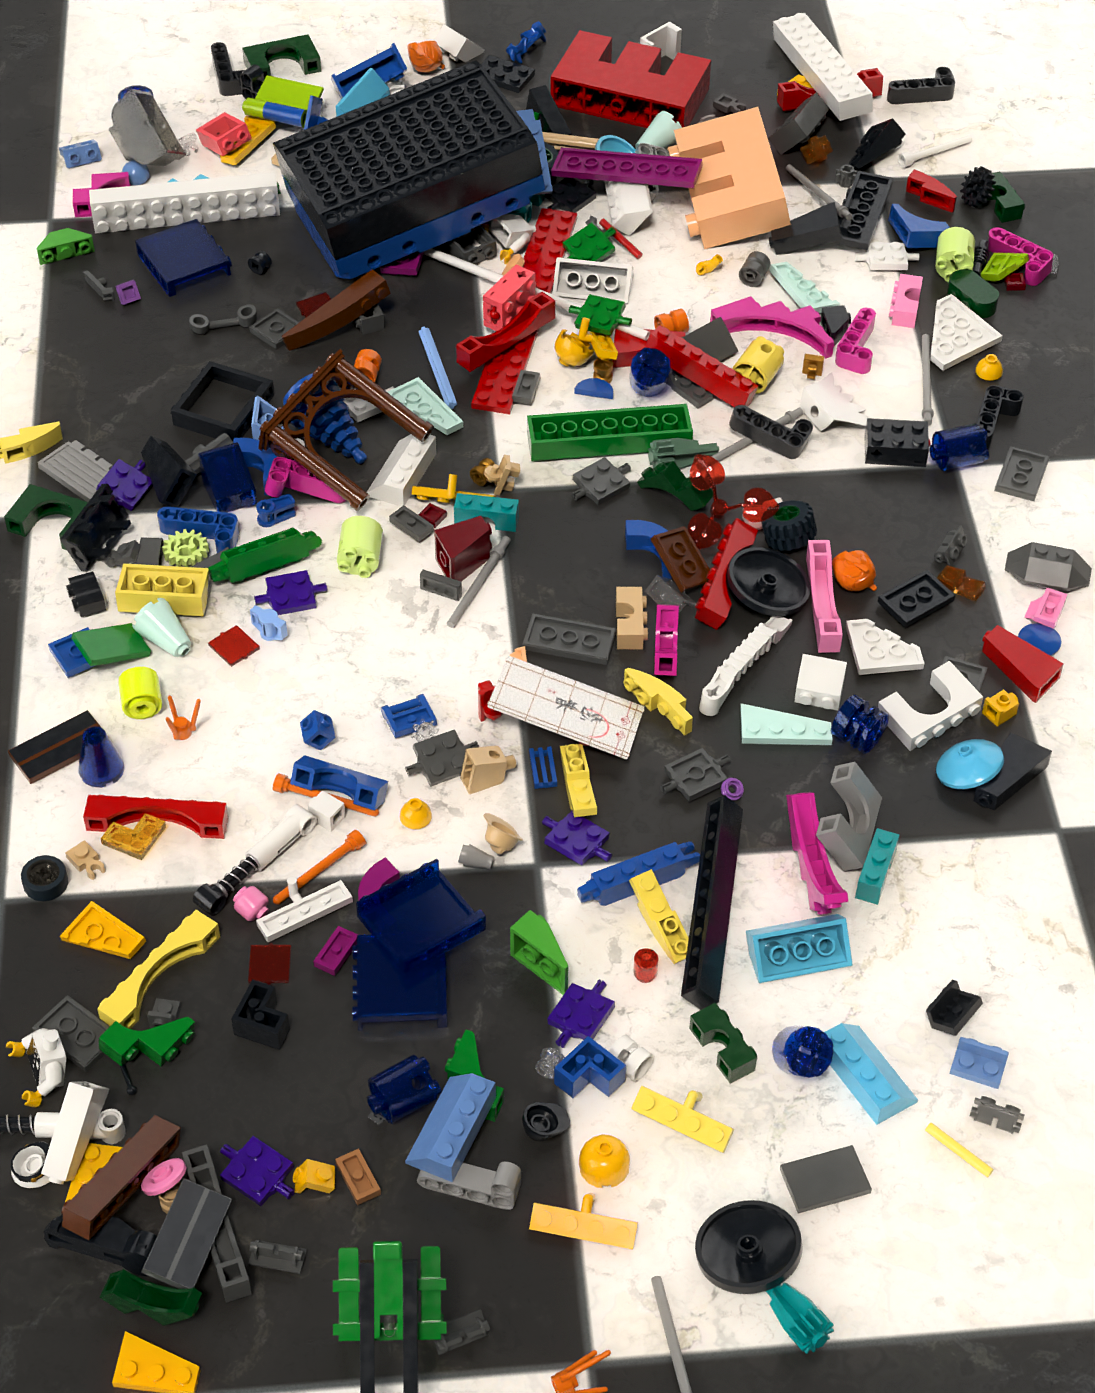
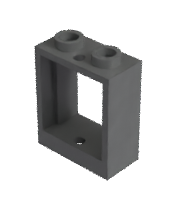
(475, 255)

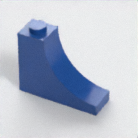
(913, 230)

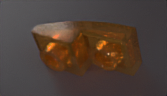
(957, 582)

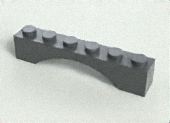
(224, 1249)

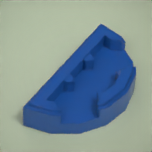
(594, 387)

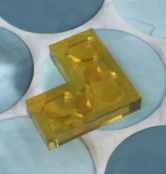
(135, 841)

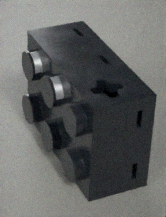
(896, 442)

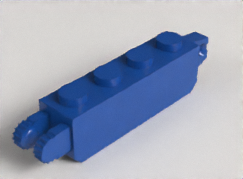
(613, 882)

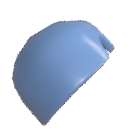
(137, 172)

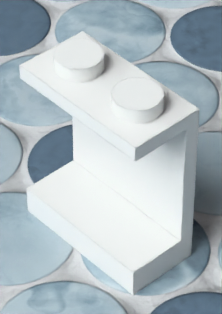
(665, 37)

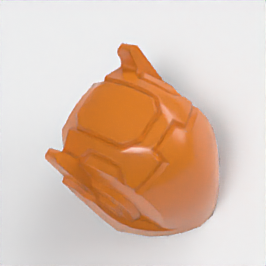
(425, 56)
(854, 570)

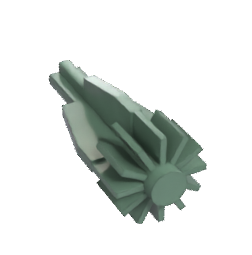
(678, 450)

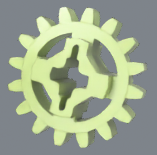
(185, 548)

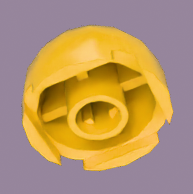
(571, 349)
(604, 1161)

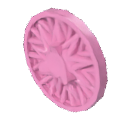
(163, 1176)

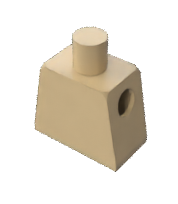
(485, 768)

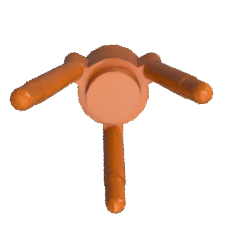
(182, 727)
(566, 1381)

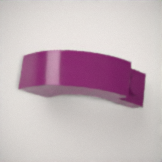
(377, 876)

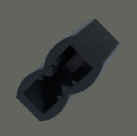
(86, 594)

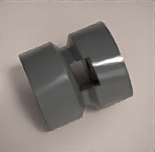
(754, 269)

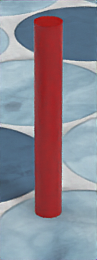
(621, 239)

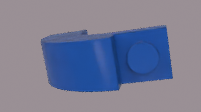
(255, 457)
(639, 535)

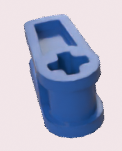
(276, 509)

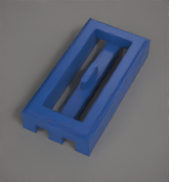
(541, 753)

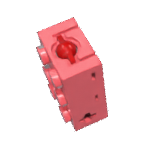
(508, 297)

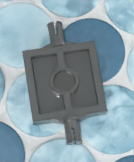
(601, 481)
(440, 757)
(695, 774)

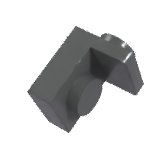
(163, 1012)

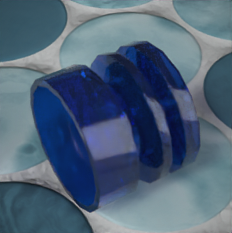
(859, 724)

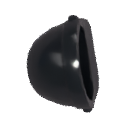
(544, 1120)

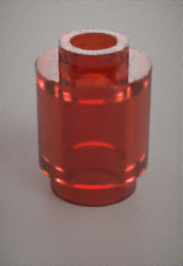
(645, 965)

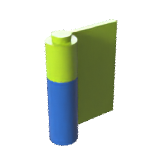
(282, 101)

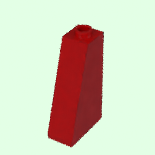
(629, 346)
(1021, 662)

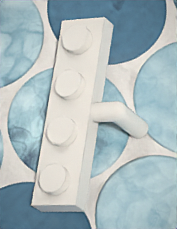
(303, 909)

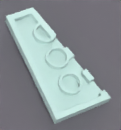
(800, 289)
(427, 405)
(777, 727)

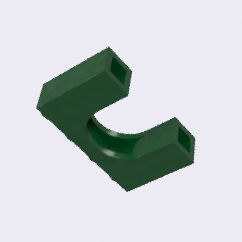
(295, 48)
(38, 503)

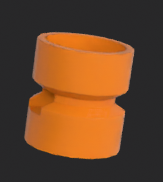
(674, 321)
(368, 363)

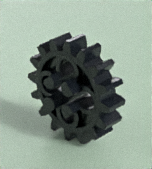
(977, 186)

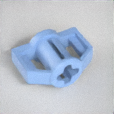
(268, 623)

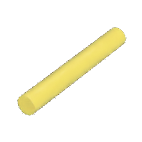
(959, 1150)

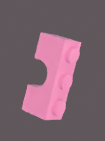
(906, 300)

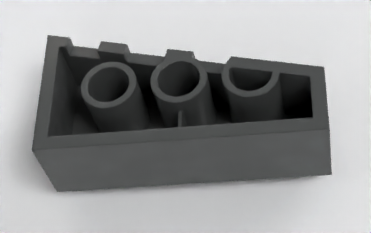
(800, 124)

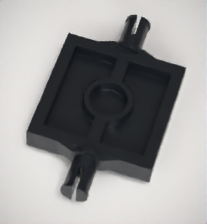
(571, 194)

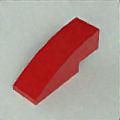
(931, 191)

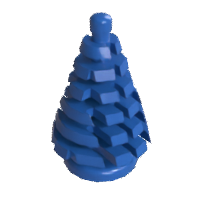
(331, 423)

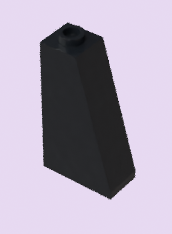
(550, 116)
(808, 230)
(167, 471)
(1021, 764)

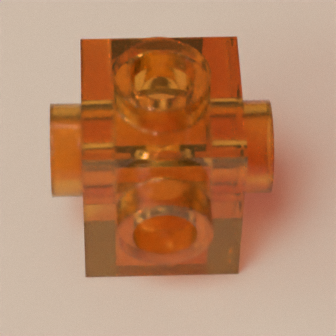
(816, 149)

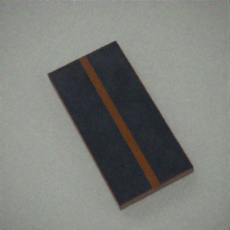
(52, 748)

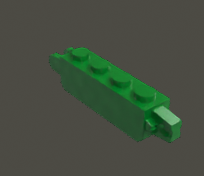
(263, 555)

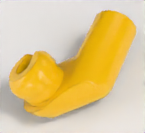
(709, 265)

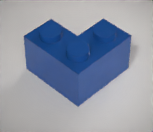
(589, 1064)

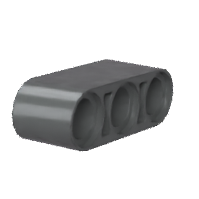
(150, 551)

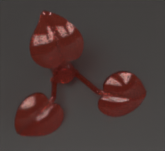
(707, 473)

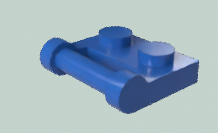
(405, 717)

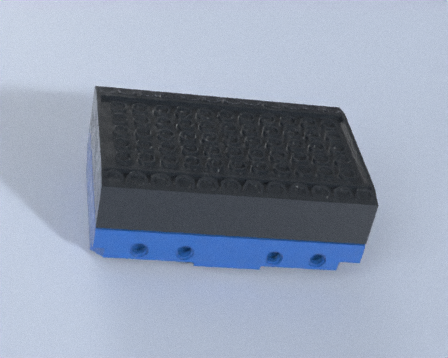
(410, 170)

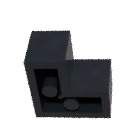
(257, 1019)

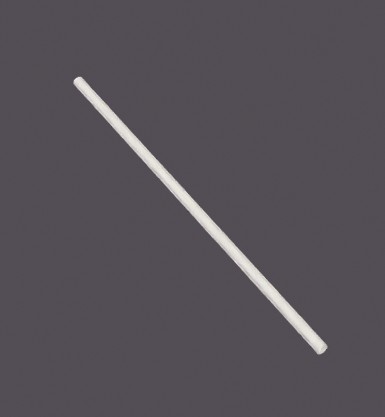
(495, 277)

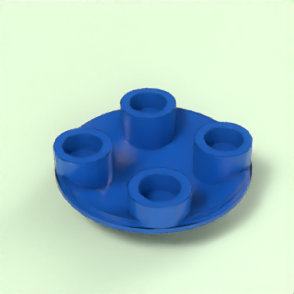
(1041, 637)

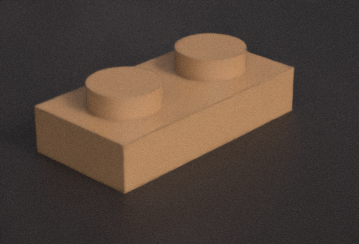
(358, 1176)

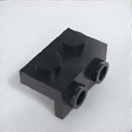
(952, 1009)

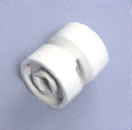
(636, 1059)

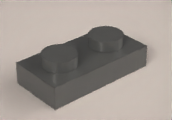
(526, 387)
(411, 523)

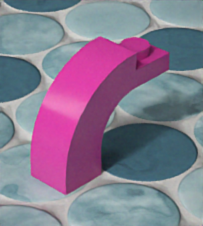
(666, 640)

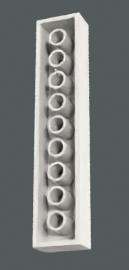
(823, 66)
(184, 201)

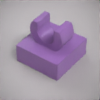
(128, 292)

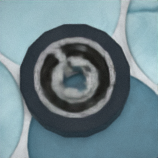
(54, 880)

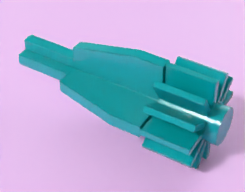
(800, 1317)

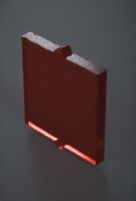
(313, 303)
(233, 645)
(269, 963)

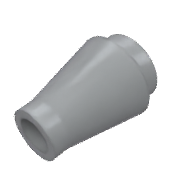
(474, 857)

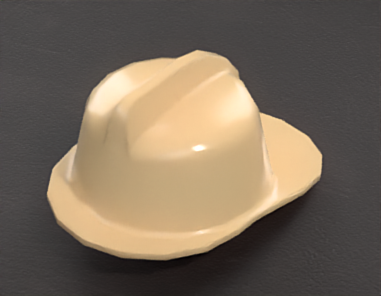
(500, 834)

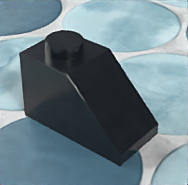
(835, 321)

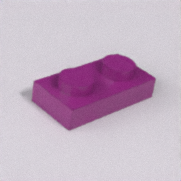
(335, 951)

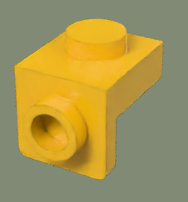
(314, 1176)

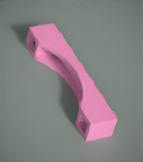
(826, 619)

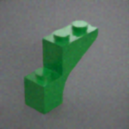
(157, 1043)
(466, 1062)

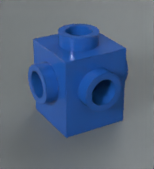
(317, 729)

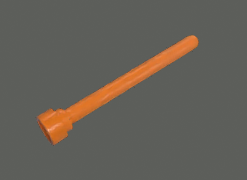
(282, 784)
(354, 841)

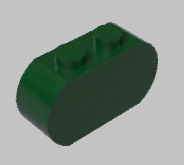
(974, 292)

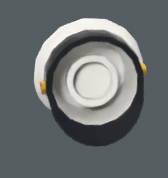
(28, 1165)

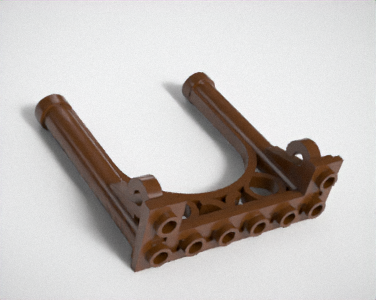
(347, 377)

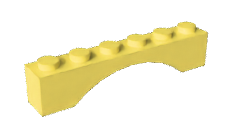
(191, 938)

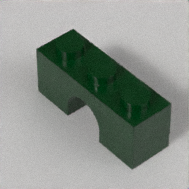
(1008, 203)
(715, 1026)

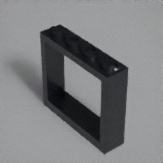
(210, 427)

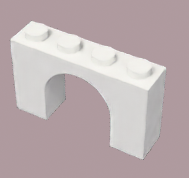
(917, 728)

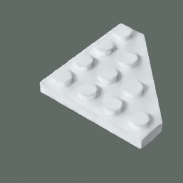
(958, 333)

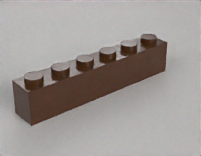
(120, 1177)

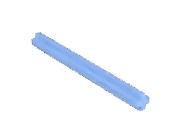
(437, 367)

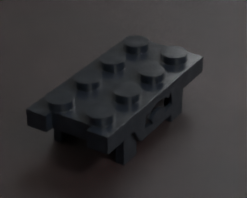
(94, 527)

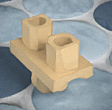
(500, 474)

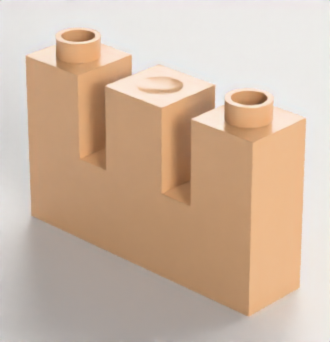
(738, 183)

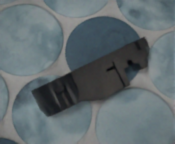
(112, 1243)

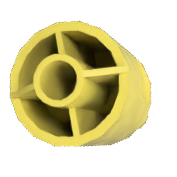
(760, 362)

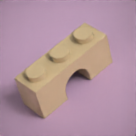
(631, 630)

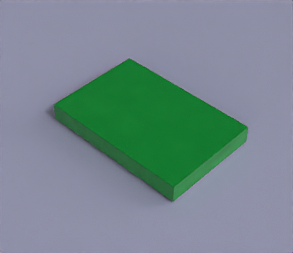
(110, 644)

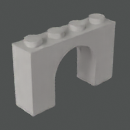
(851, 842)

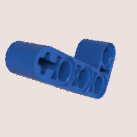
(213, 525)

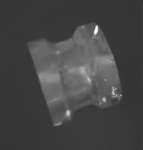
(549, 1060)

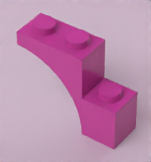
(81, 196)

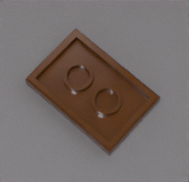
(681, 558)

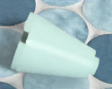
(660, 131)
(162, 627)

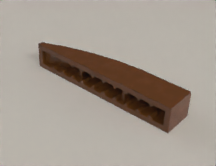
(339, 310)

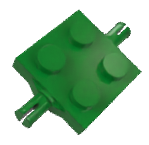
(590, 244)
(603, 313)

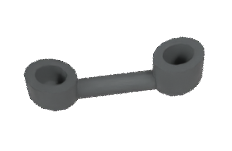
(246, 317)

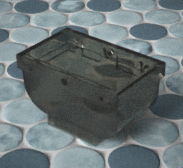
(140, 130)

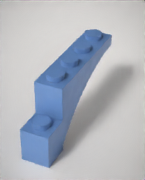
(536, 130)

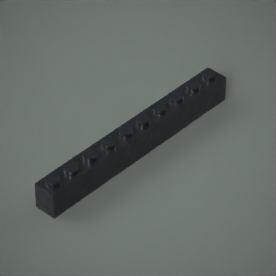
(712, 903)

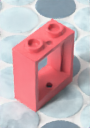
(222, 133)

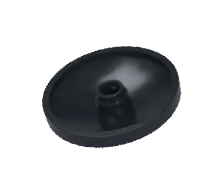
(768, 581)
(748, 1247)

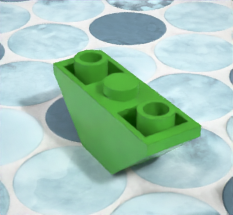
(64, 245)

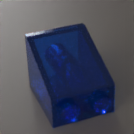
(227, 478)

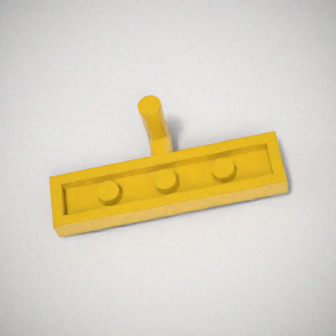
(601, 343)
(442, 495)
(583, 1224)

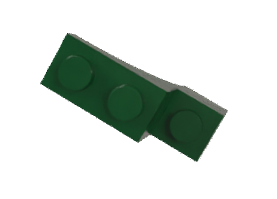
(671, 479)
(160, 1303)

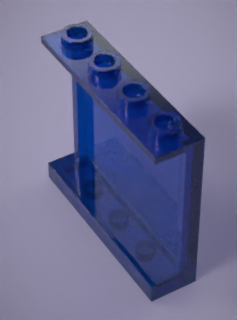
(181, 255)
(419, 917)
(389, 995)

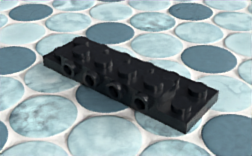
(865, 202)

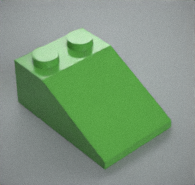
(538, 950)

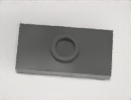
(440, 585)

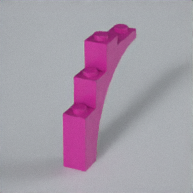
(777, 318)
(815, 869)

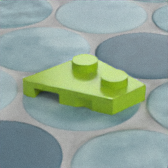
(1002, 265)

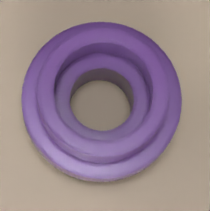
(736, 784)

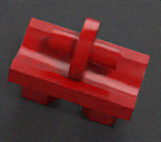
(485, 692)

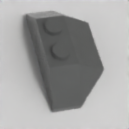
(1048, 567)

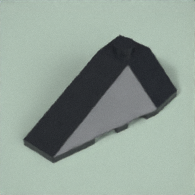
(876, 142)

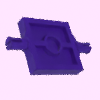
(127, 483)
(290, 592)
(577, 838)
(581, 1012)
(257, 1171)

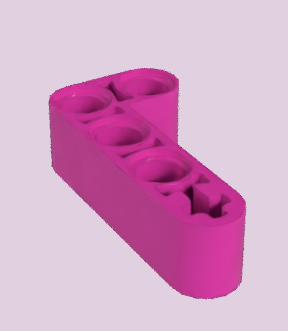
(1039, 258)
(850, 350)
(292, 475)

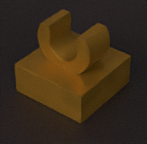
(813, 365)

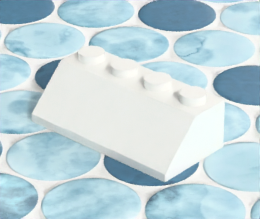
(628, 205)
(583, 277)
(403, 470)

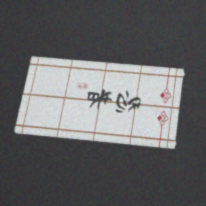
(566, 707)

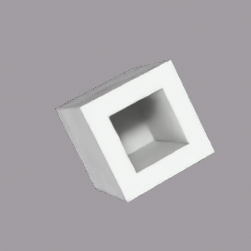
(327, 810)

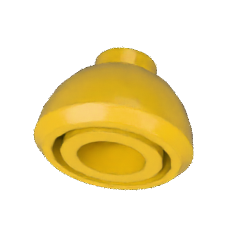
(989, 368)
(415, 814)

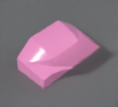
(1047, 608)

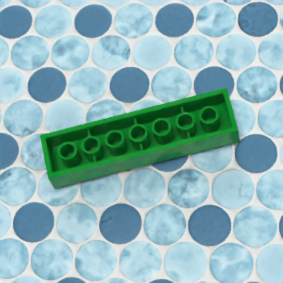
(605, 431)

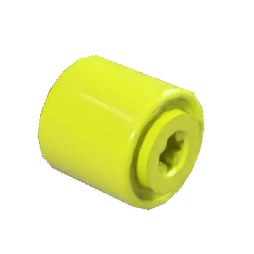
(140, 692)

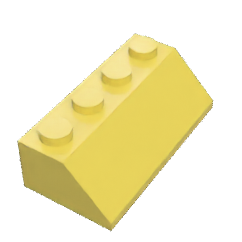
(180, 586)

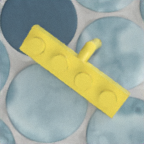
(683, 1117)

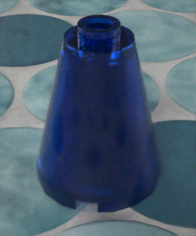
(99, 759)

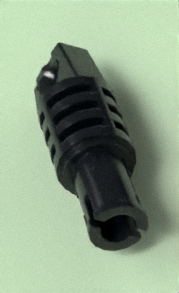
(980, 256)

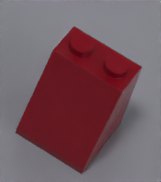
(463, 547)

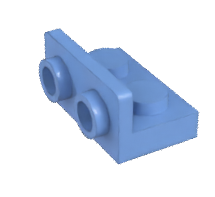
(80, 153)
(979, 1062)

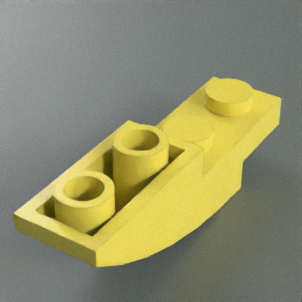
(30, 442)
(657, 694)
(578, 780)
(659, 916)

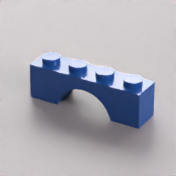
(318, 774)

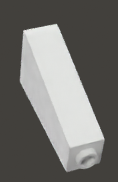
(73, 1130)

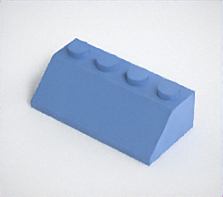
(452, 1125)

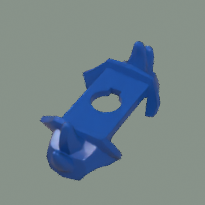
(528, 38)

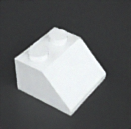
(457, 45)
(820, 682)

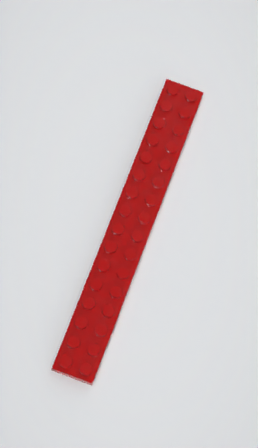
(502, 371)

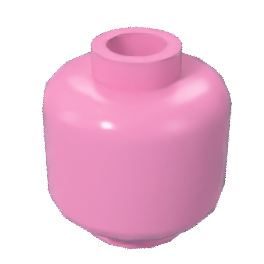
(251, 903)

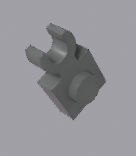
(727, 103)
(125, 554)

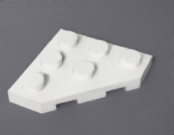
(881, 650)

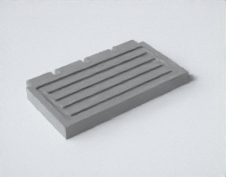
(76, 468)

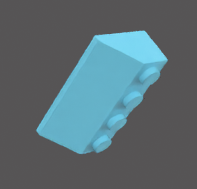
(366, 90)
(799, 947)
(868, 1073)

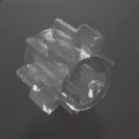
(424, 726)

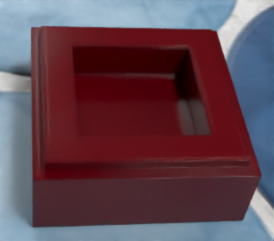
(1015, 282)
(433, 514)

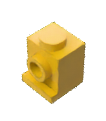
(1004, 704)

